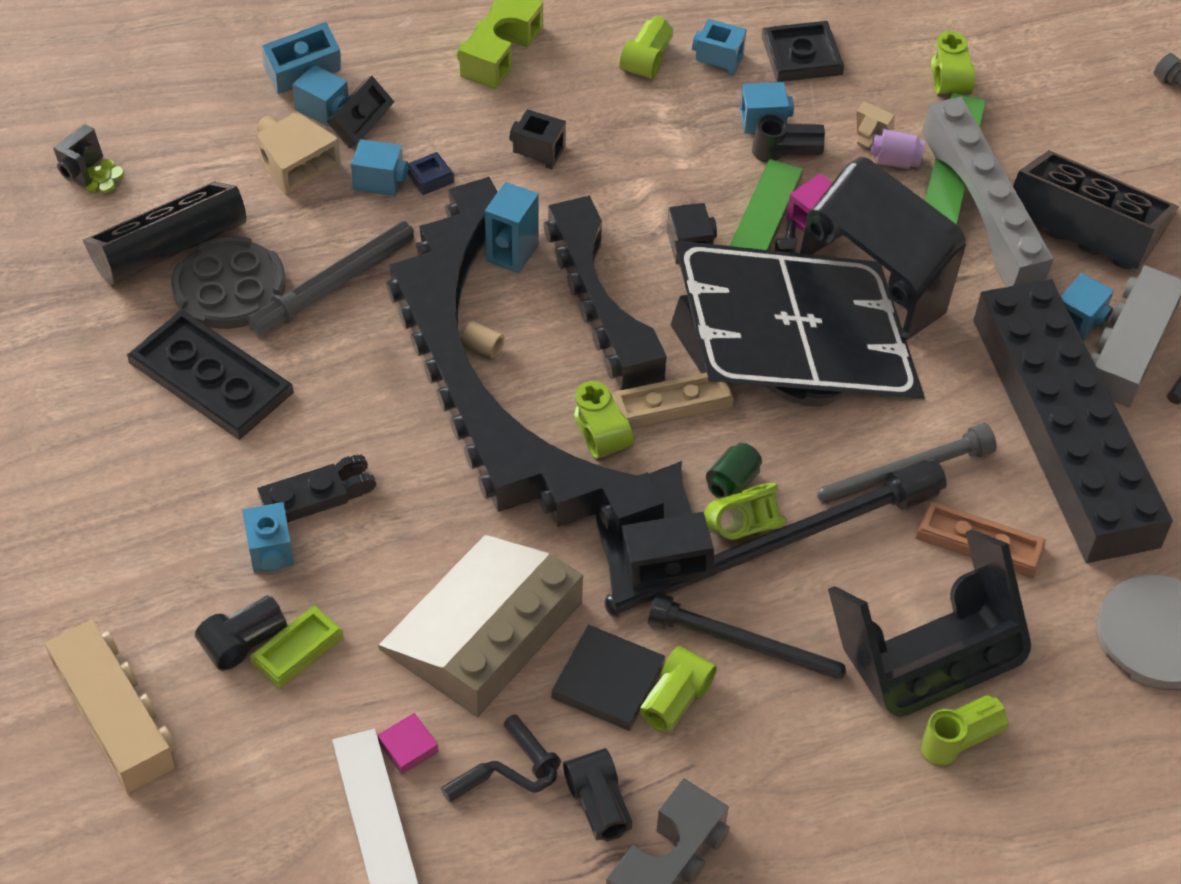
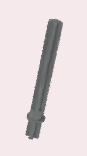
(285, 306)

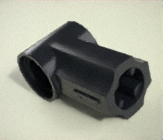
(777, 137)
(231, 637)
(595, 783)

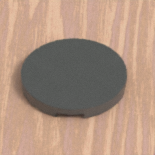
(227, 281)

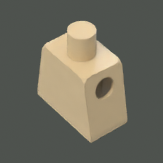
(295, 150)

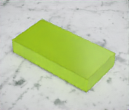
(296, 646)

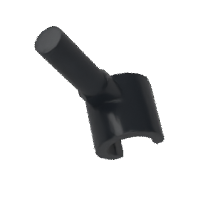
(790, 242)

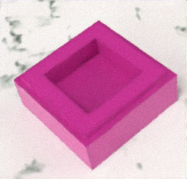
(408, 743)

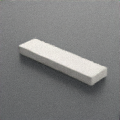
(373, 809)

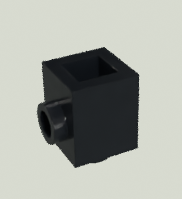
(690, 224)

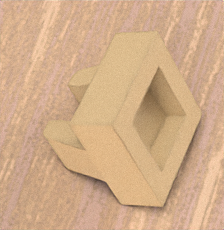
(872, 121)

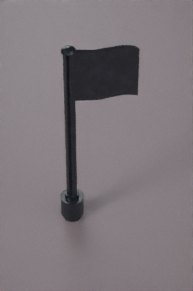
(903, 488)

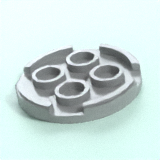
(1143, 629)

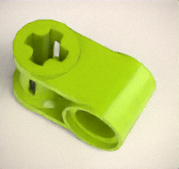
(952, 65)
(601, 420)
(752, 511)

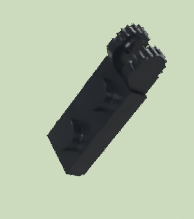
(320, 488)

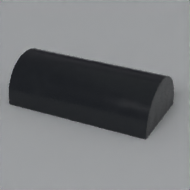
(166, 230)

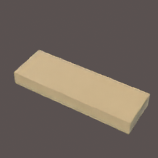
(672, 399)

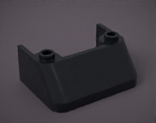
(898, 232)
(947, 655)

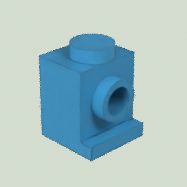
(720, 45)

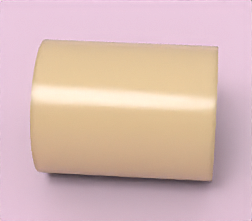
(482, 340)

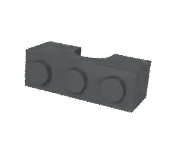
(693, 824)

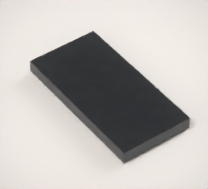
(210, 374)

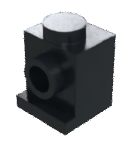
(539, 137)

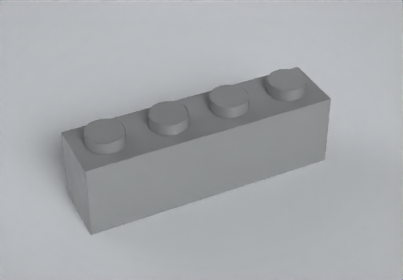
(1136, 332)

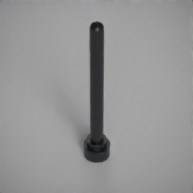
(668, 613)

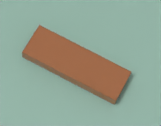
(948, 529)

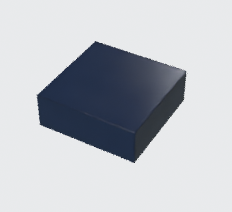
(430, 173)

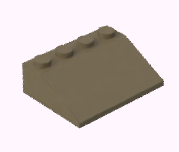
(485, 620)

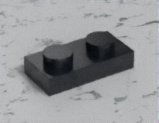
(360, 111)

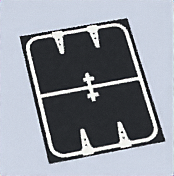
(796, 321)

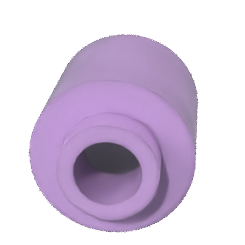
(897, 149)

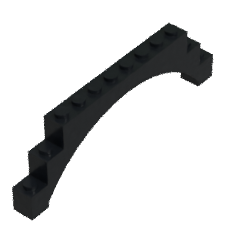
(509, 457)

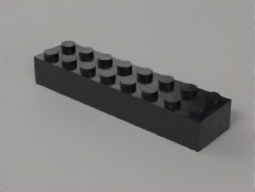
(1071, 422)

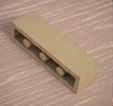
(111, 706)

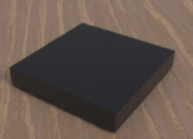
(802, 51)
(608, 677)

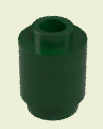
(734, 470)

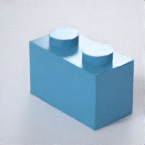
(295, 54)
(512, 227)

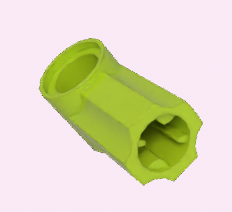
(645, 52)
(681, 681)
(963, 728)

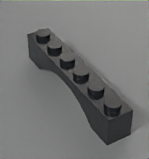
(629, 346)

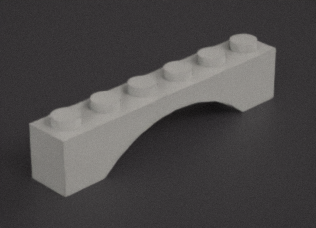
(1014, 239)

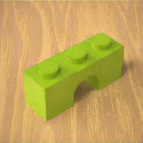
(488, 51)

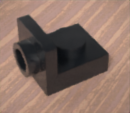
(77, 154)

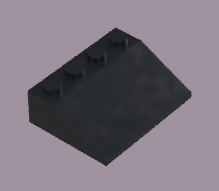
(1093, 209)

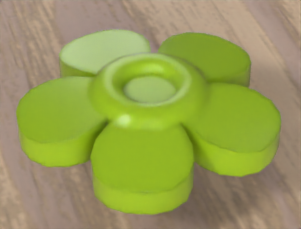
(104, 176)

